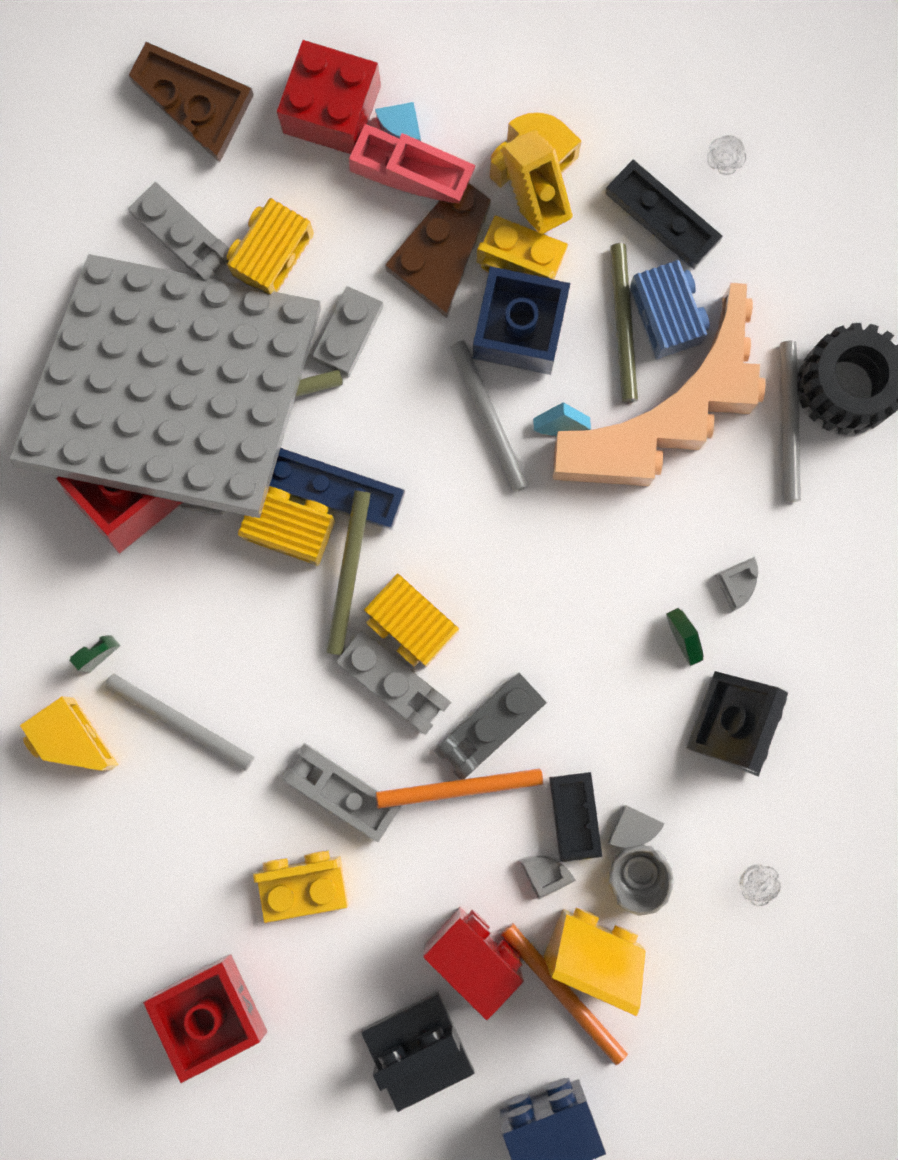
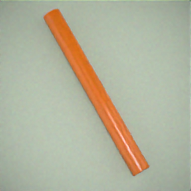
(458, 788)
(565, 995)

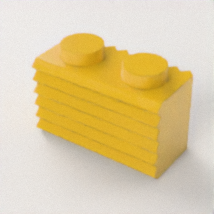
(537, 181)
(269, 247)
(290, 527)
(410, 621)

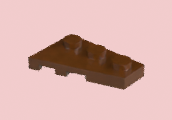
(192, 96)
(439, 249)

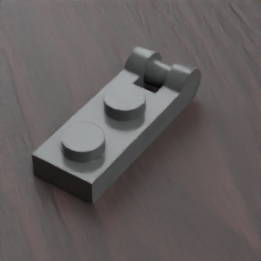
(491, 725)

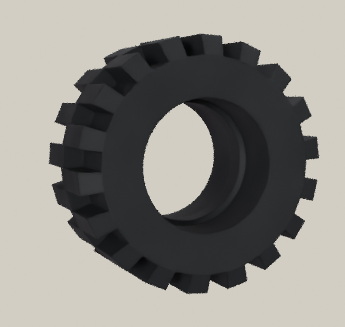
(825, 396)

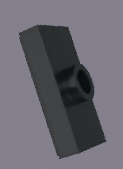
(575, 817)

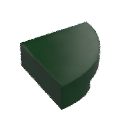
(686, 636)
(88, 659)

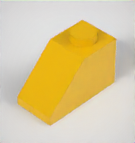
(66, 737)

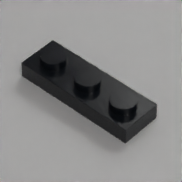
(663, 214)

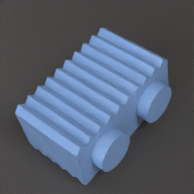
(669, 309)

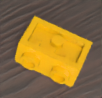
(520, 250)
(301, 887)

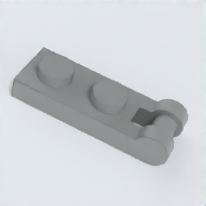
(179, 231)
(391, 681)
(340, 793)

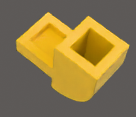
(553, 130)

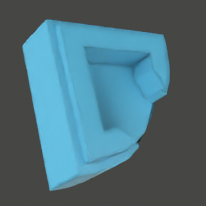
(399, 120)
(561, 419)

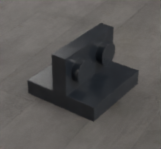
(738, 722)
(417, 1052)

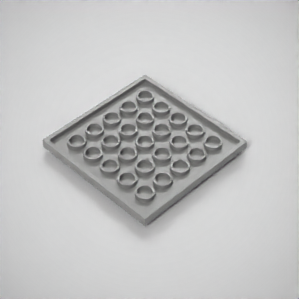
(169, 386)

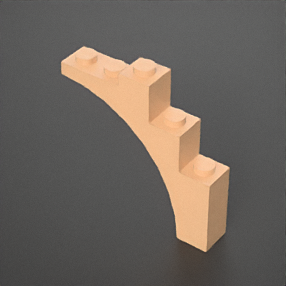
(722, 384)

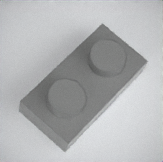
(348, 331)

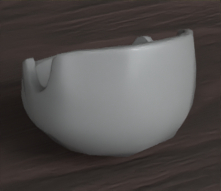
(641, 879)

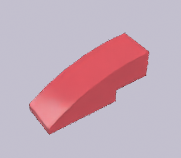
(410, 165)

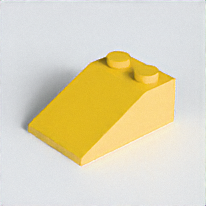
(597, 959)

